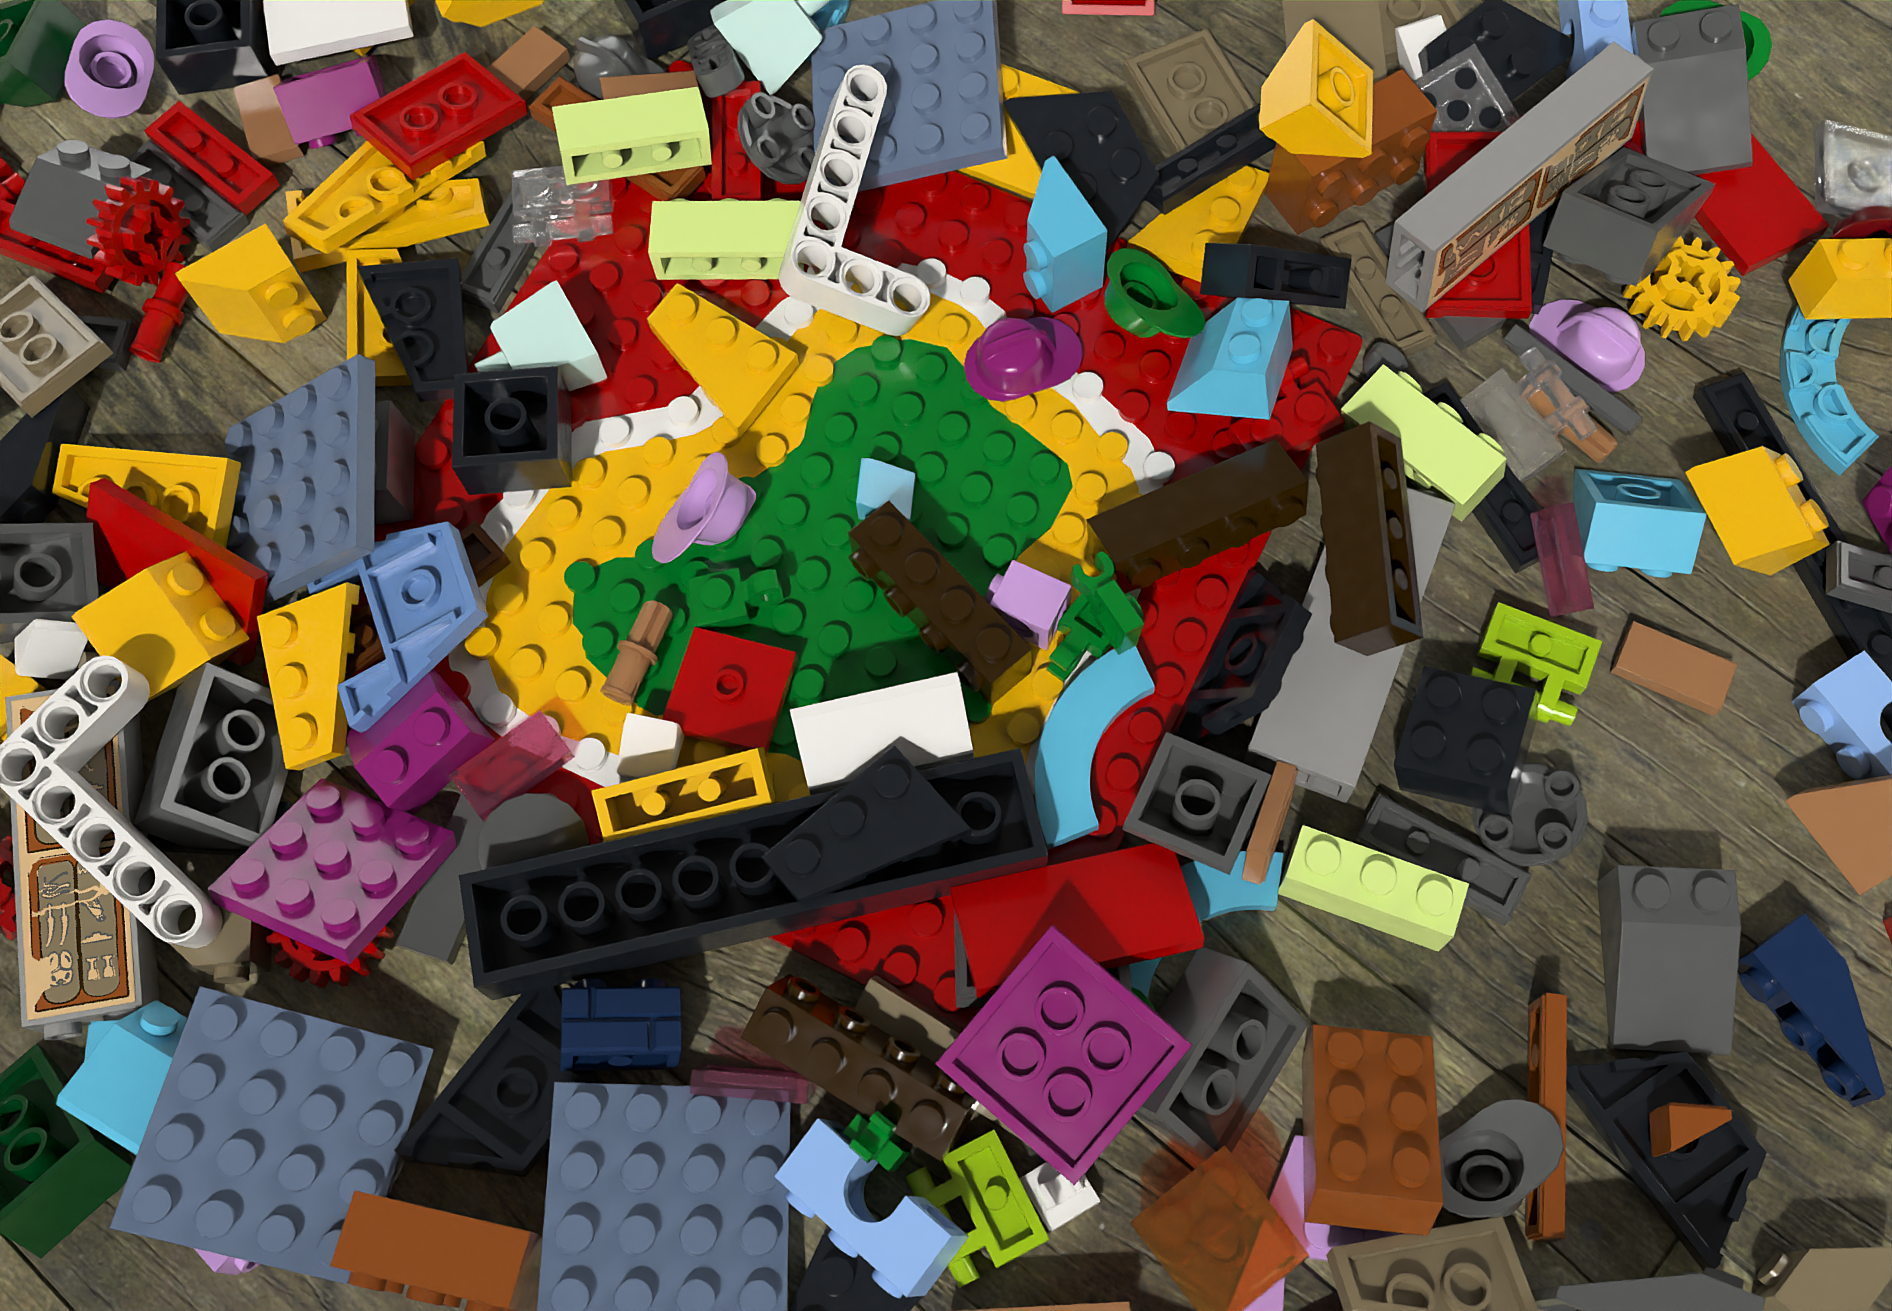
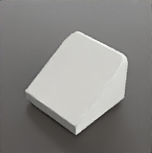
(1413, 39)
(49, 649)
(648, 746)

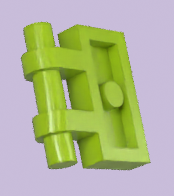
(1542, 651)
(994, 1200)

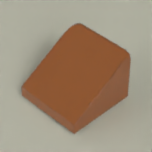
(1681, 1123)

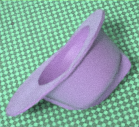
(109, 69)
(1594, 340)
(705, 512)

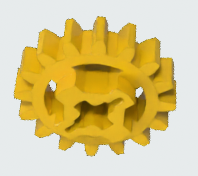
(1682, 291)

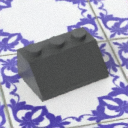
(215, 765)
(1238, 1047)

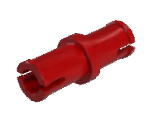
(161, 316)

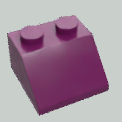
(322, 100)
(417, 745)

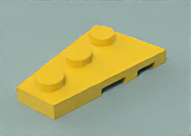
(1211, 217)
(364, 327)
(723, 354)
(305, 662)

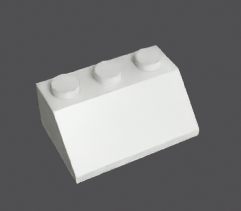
(852, 732)

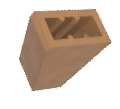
(1851, 826)

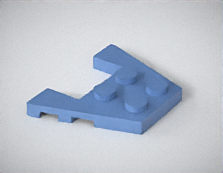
(421, 607)

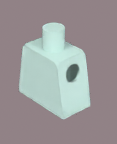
(770, 35)
(545, 334)

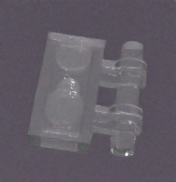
(544, 195)
(1511, 419)

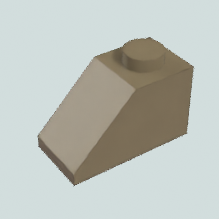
(234, 953)
(1825, 1279)

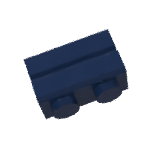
(620, 1026)

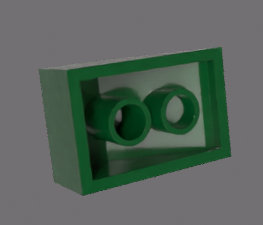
(35, 50)
(49, 1160)

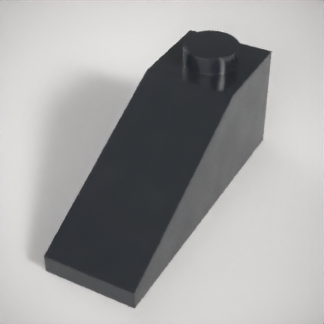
(1275, 275)
(31, 457)

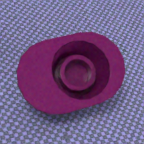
(1022, 358)

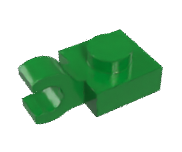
(724, 599)
(1114, 611)
(1081, 636)
(875, 1140)

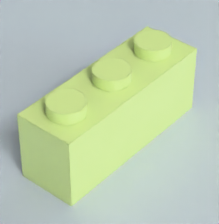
(632, 135)
(720, 238)
(1435, 445)
(1373, 888)

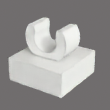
(1056, 1197)

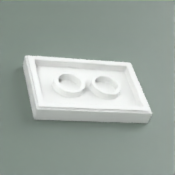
(326, 27)

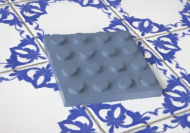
(940, 81)
(307, 479)
(270, 1133)
(664, 1201)

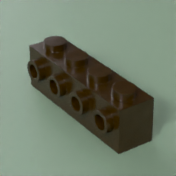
(1199, 516)
(1368, 540)
(940, 603)
(860, 1064)

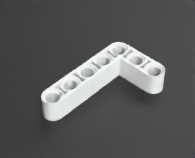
(833, 207)
(93, 816)

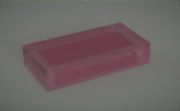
(1562, 559)
(512, 765)
(751, 1083)

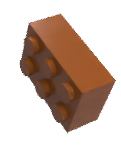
(1318, 187)
(1370, 1130)
(438, 1256)

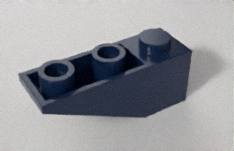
(1817, 1005)

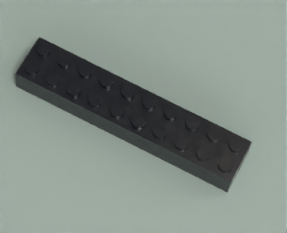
(710, 889)

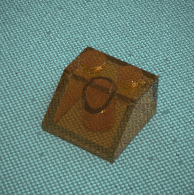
(1220, 1236)

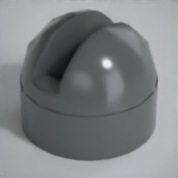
(1382, 354)

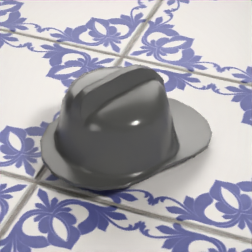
(607, 57)
(1499, 1158)

